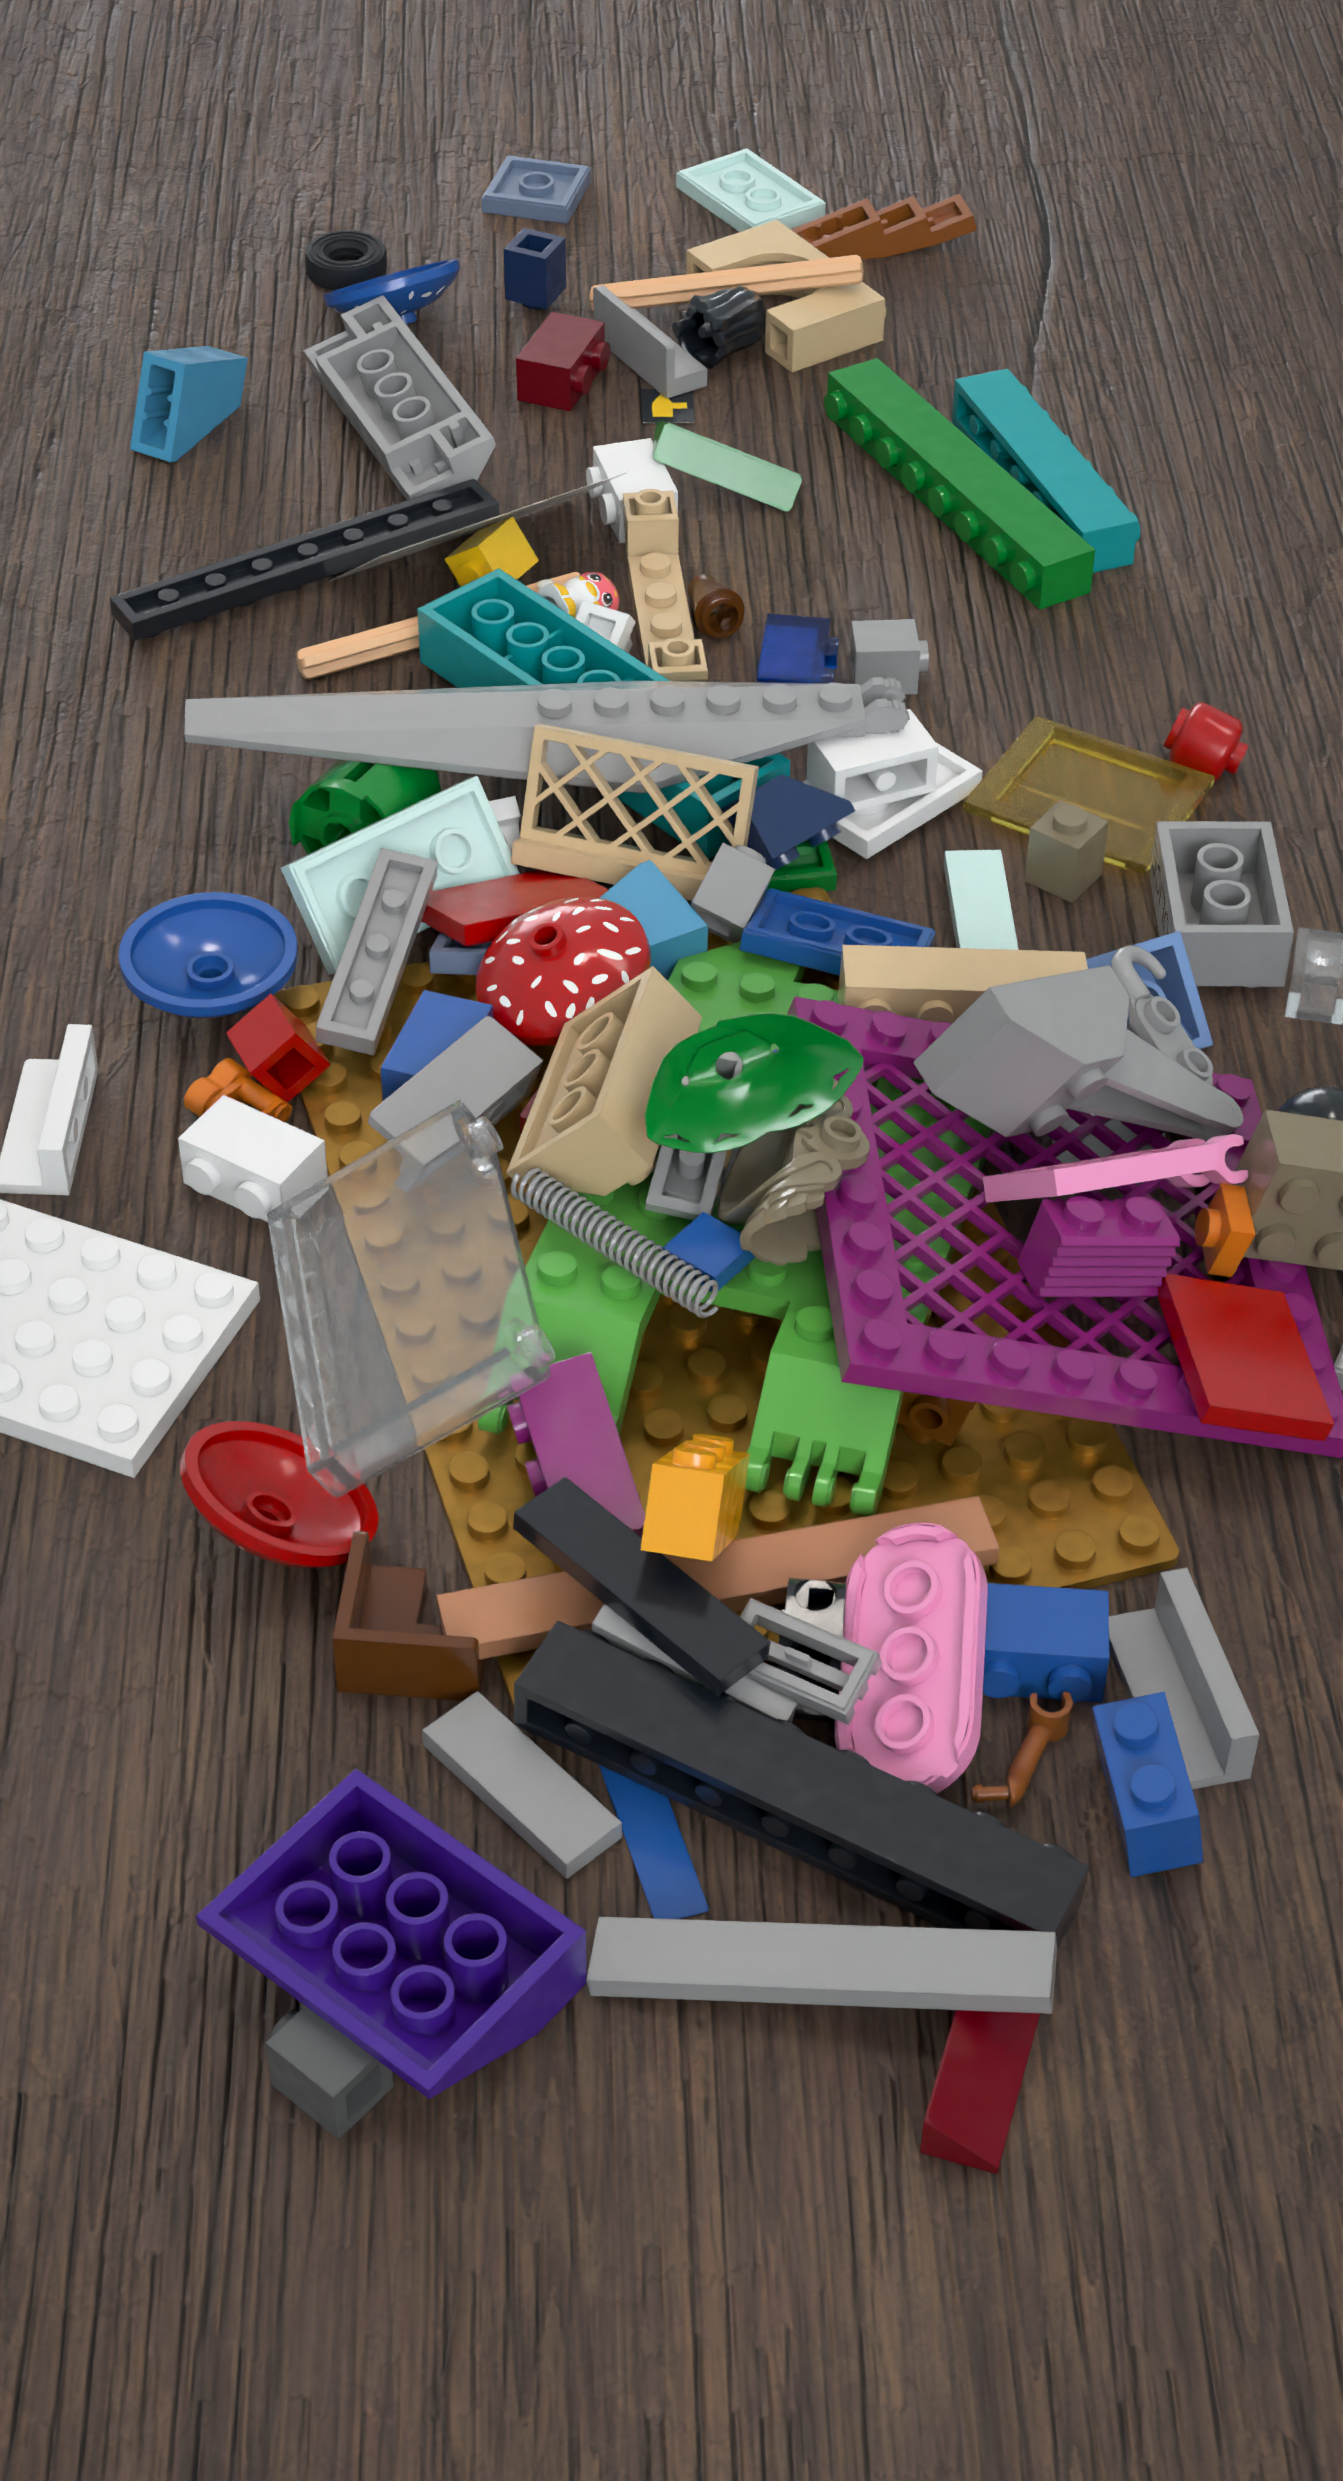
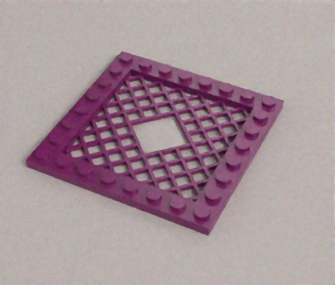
(893, 1350)

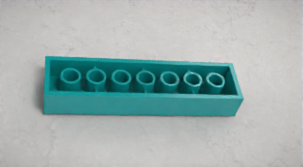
(512, 636)

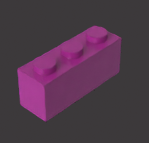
(577, 1439)

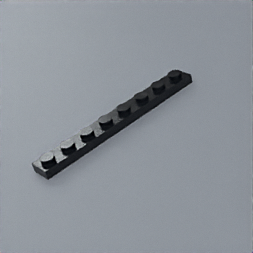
(299, 560)

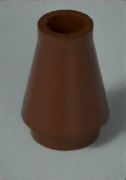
(715, 607)

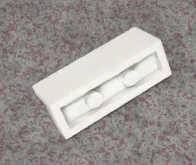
(50, 1118)

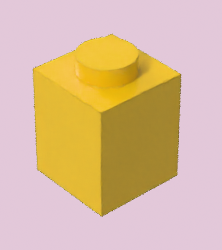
(490, 548)

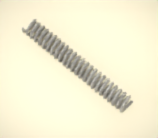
(593, 1223)

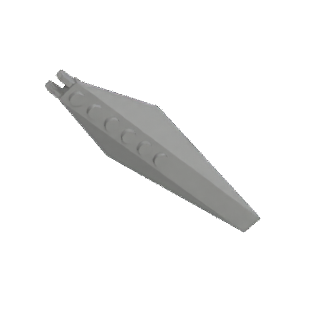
(493, 727)

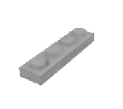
(376, 952)

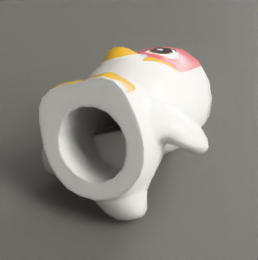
(590, 587)

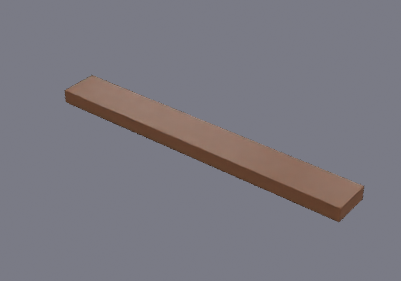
(523, 1611)

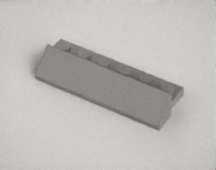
(401, 402)

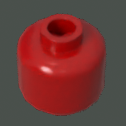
(1206, 740)

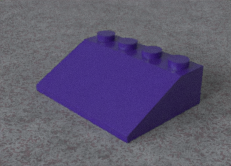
(401, 1937)

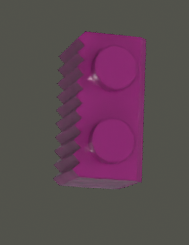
(1098, 1248)

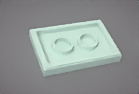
(749, 192)

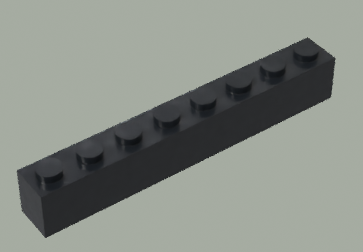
(793, 1790)

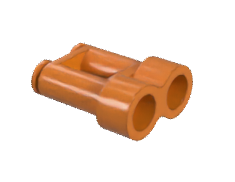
(235, 1082)

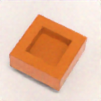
(1225, 1230)

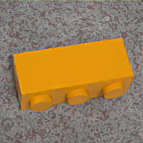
(695, 1498)

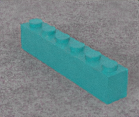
(1026, 443)

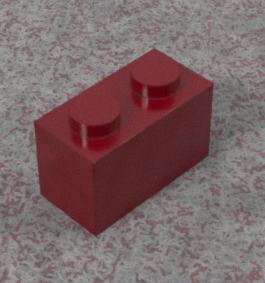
(561, 361)

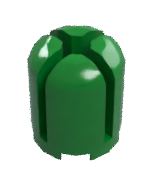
(354, 797)

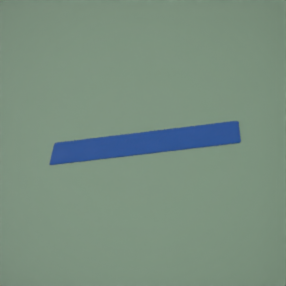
(656, 1848)

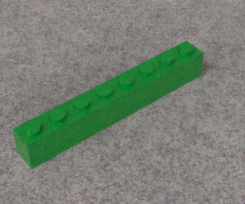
(960, 484)

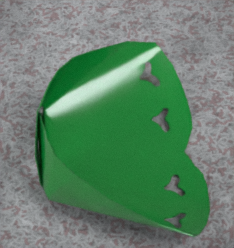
(763, 1091)

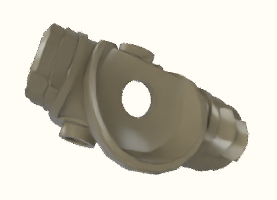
(784, 1179)

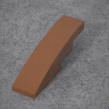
(889, 230)

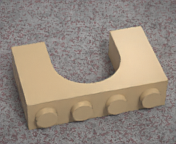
(808, 329)

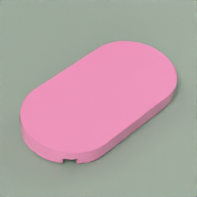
(925, 1613)

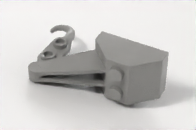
(1066, 1045)

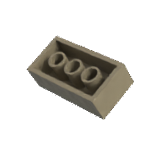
(1296, 1189)

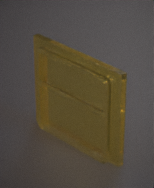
(1096, 774)

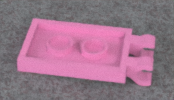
(1174, 1162)

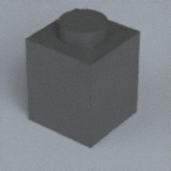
(324, 2071)

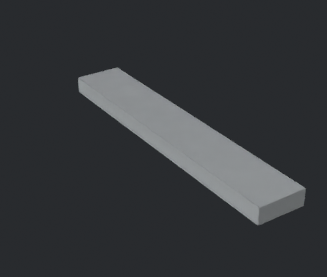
(824, 1964)

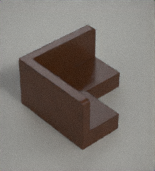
(385, 1646)

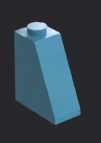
(184, 398)
(665, 915)

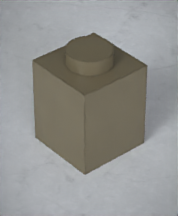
(1066, 851)

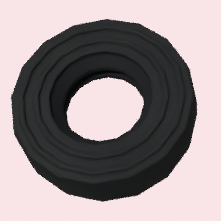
(326, 250)

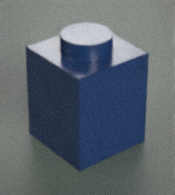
(535, 268)

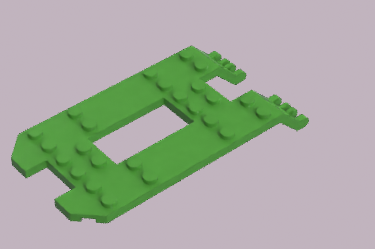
(803, 1407)

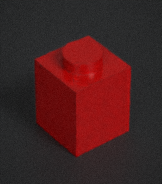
(278, 1048)

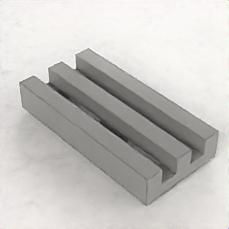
(803, 1692)

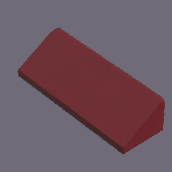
(978, 2087)

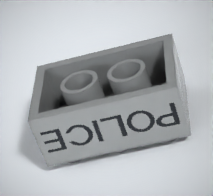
(1225, 898)

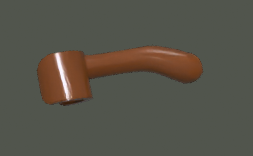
(1042, 1728)

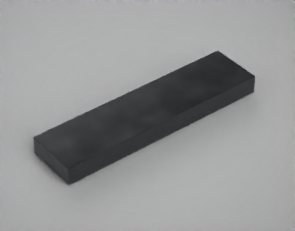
(642, 1586)

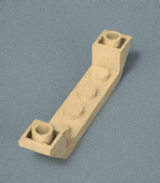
(659, 588)

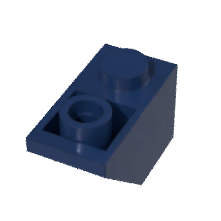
(789, 814)

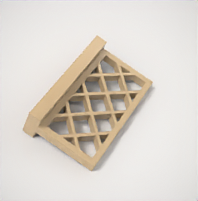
(612, 860)

